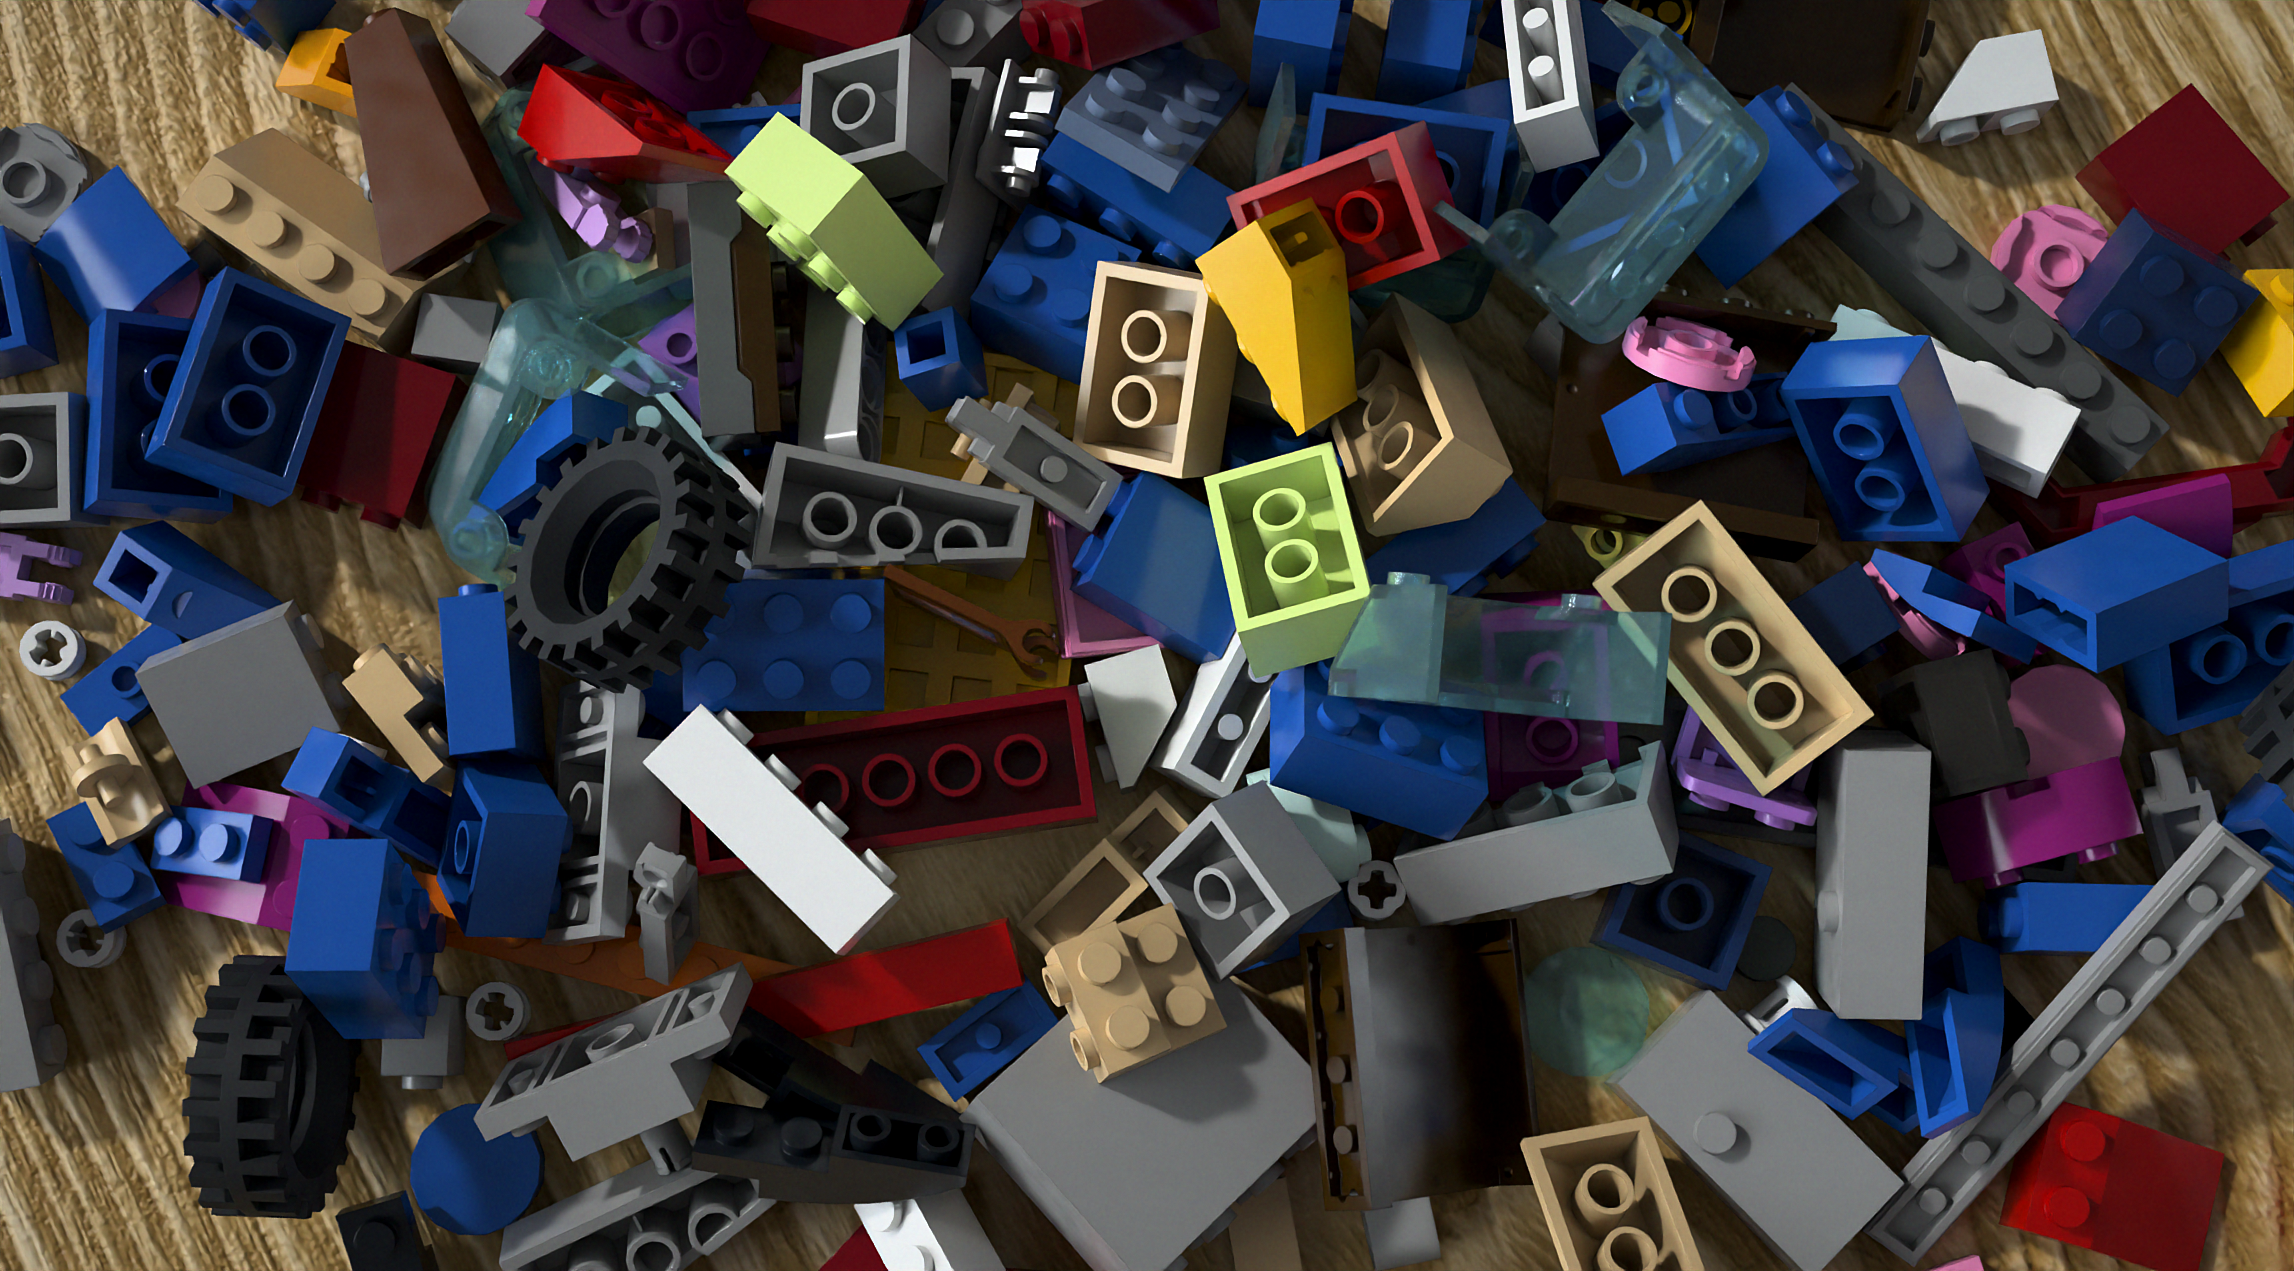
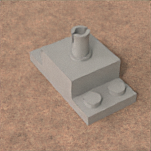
(612, 807)
(623, 1074)

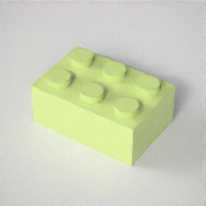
(833, 223)
(1289, 557)

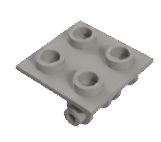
(1019, 135)

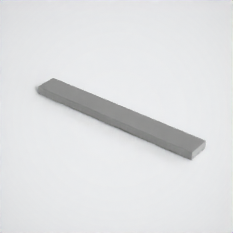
(2071, 1038)

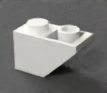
(1997, 86)
(1134, 708)

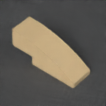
(1111, 874)

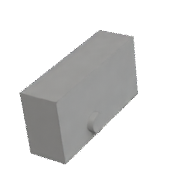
(1871, 875)
(1754, 1135)

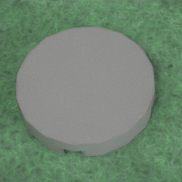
(38, 178)

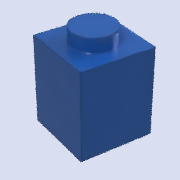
(940, 358)

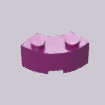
(2037, 821)

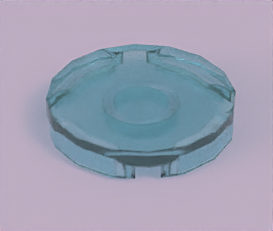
(1585, 1011)

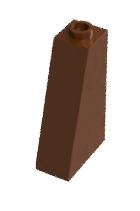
(423, 149)

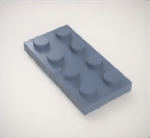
(1154, 111)

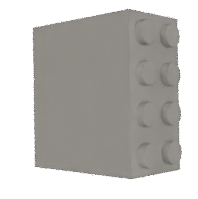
(1157, 1152)

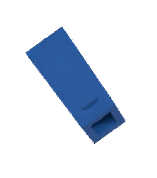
(1685, 425)
(177, 582)

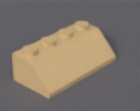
(310, 234)
(1419, 432)
(1736, 648)
(1610, 1199)

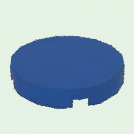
(474, 1182)

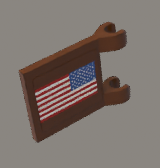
(1007, 635)

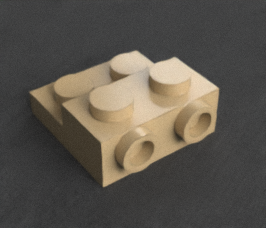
(408, 709)
(1132, 992)

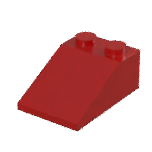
(615, 132)
(1373, 201)
(2114, 1189)

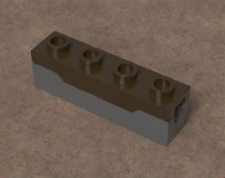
(739, 323)

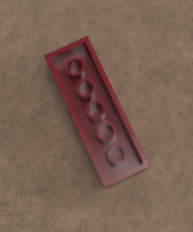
(934, 774)

